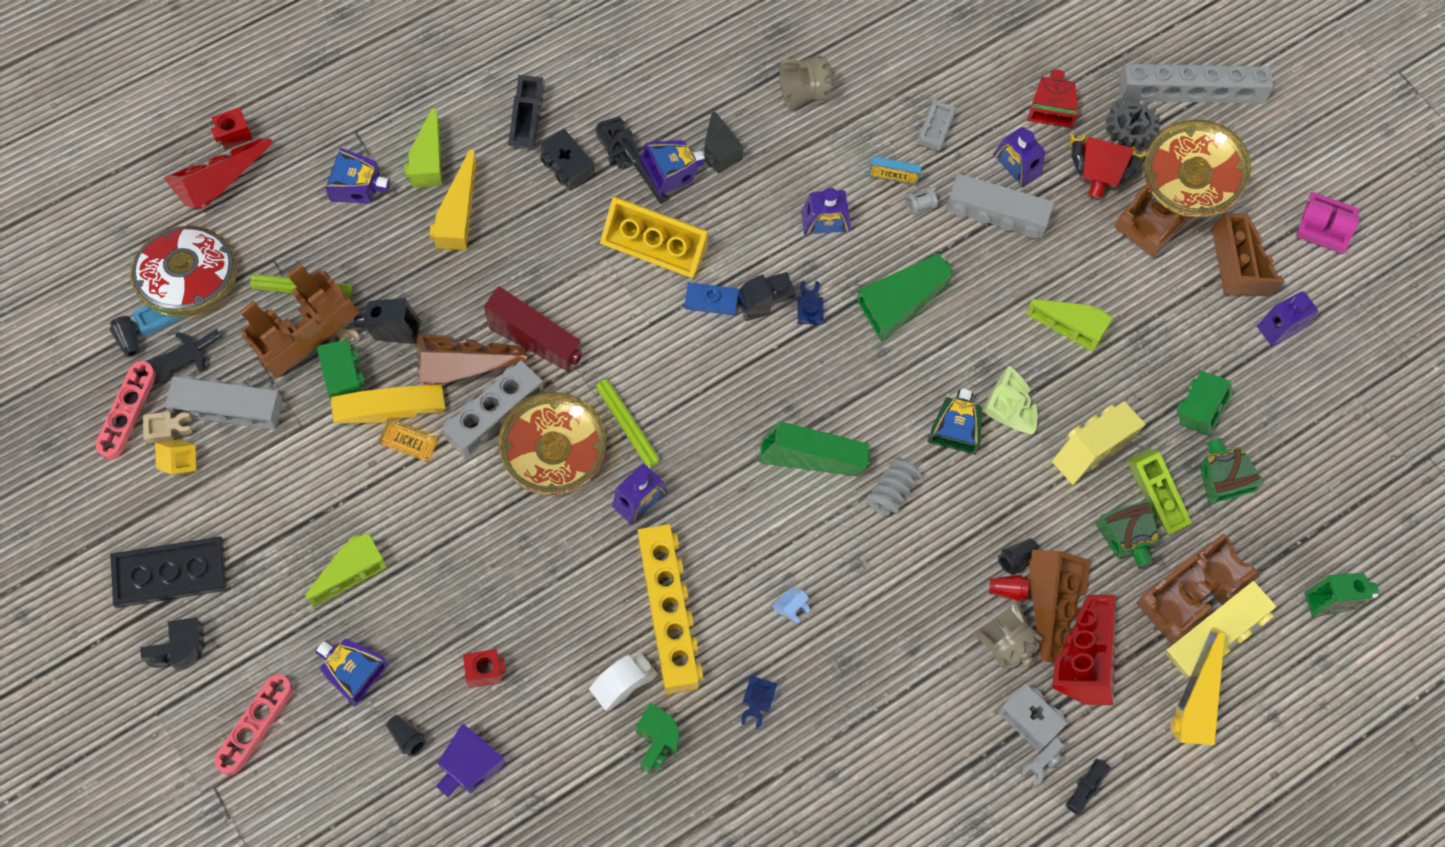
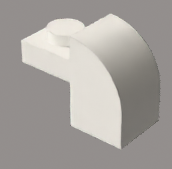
(621, 679)

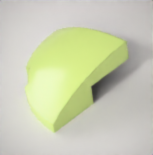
(1011, 403)

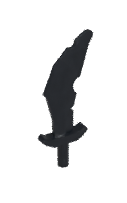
(174, 361)

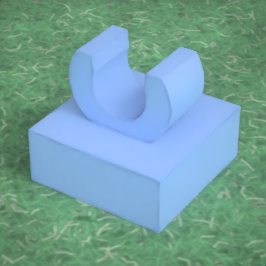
(790, 603)

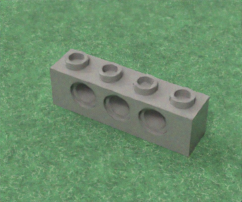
(468, 440)

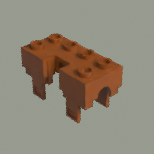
(1149, 223)
(284, 344)
(1175, 600)

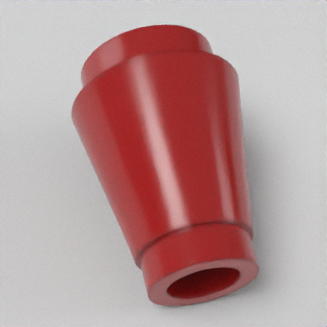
(1010, 587)

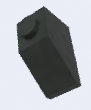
(721, 145)

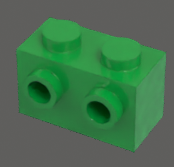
(339, 368)
(1204, 403)

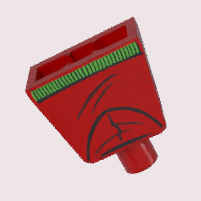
(1054, 101)

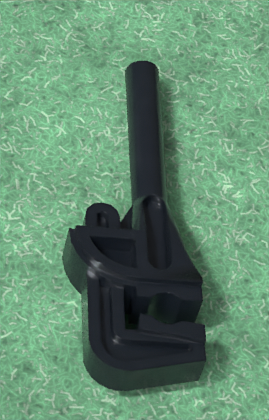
(623, 150)

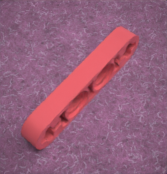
(120, 408)
(249, 721)

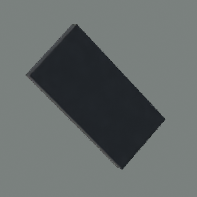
(168, 572)

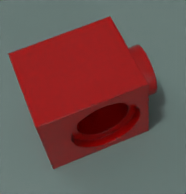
(227, 120)
(474, 660)

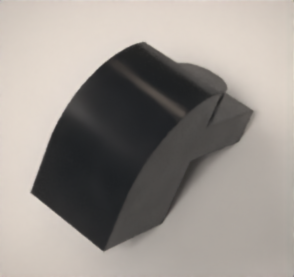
(760, 293)
(183, 649)

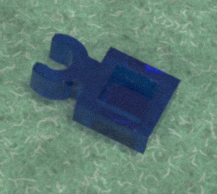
(810, 306)
(758, 697)

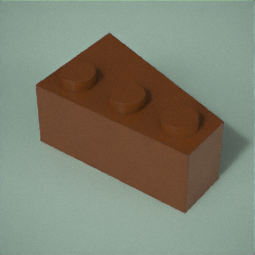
(1242, 259)

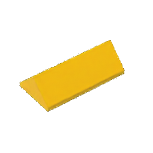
(654, 237)

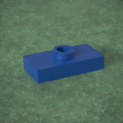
(711, 298)

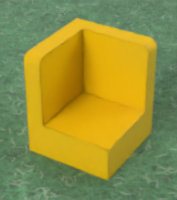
(175, 456)

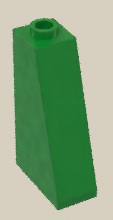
(901, 295)
(813, 450)

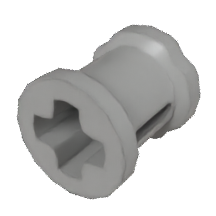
(921, 200)

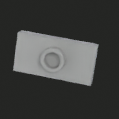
(936, 125)

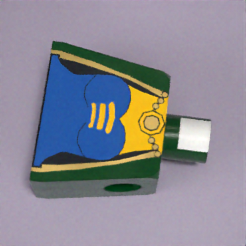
(958, 424)

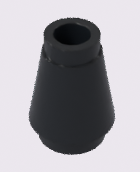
(125, 335)
(1016, 556)
(406, 736)

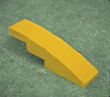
(386, 403)

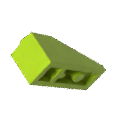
(425, 155)
(1075, 321)
(1159, 489)
(350, 566)

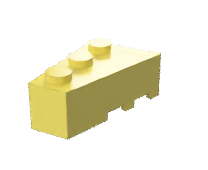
(1096, 440)

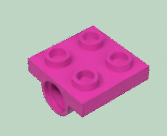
(1328, 222)

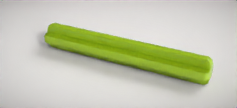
(284, 284)
(627, 423)

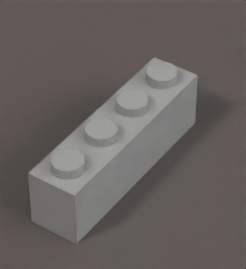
(999, 206)
(225, 402)

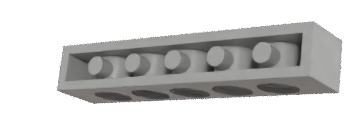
(1195, 83)

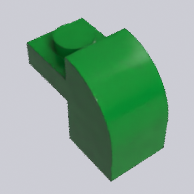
(662, 732)

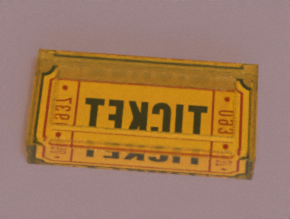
(408, 440)

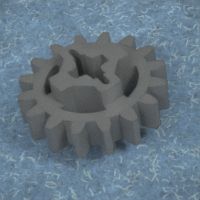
(1141, 132)

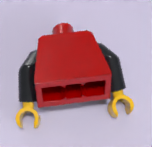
(1103, 163)

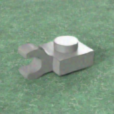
(1048, 757)

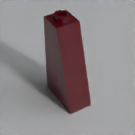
(531, 330)

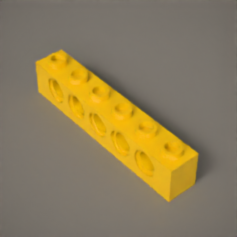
(674, 677)

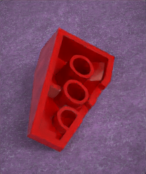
(204, 182)
(1088, 659)

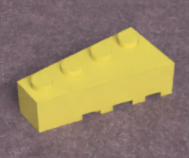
(1234, 618)

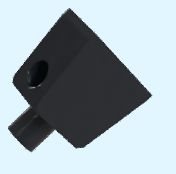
(390, 321)

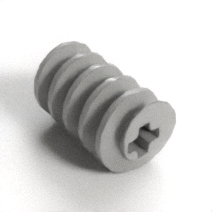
(893, 486)

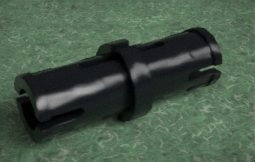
(1087, 786)

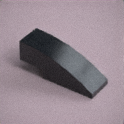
(526, 111)

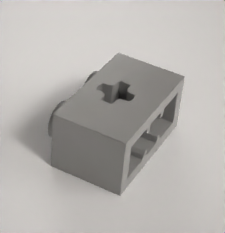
(1037, 731)

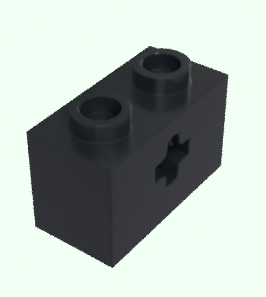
(566, 159)

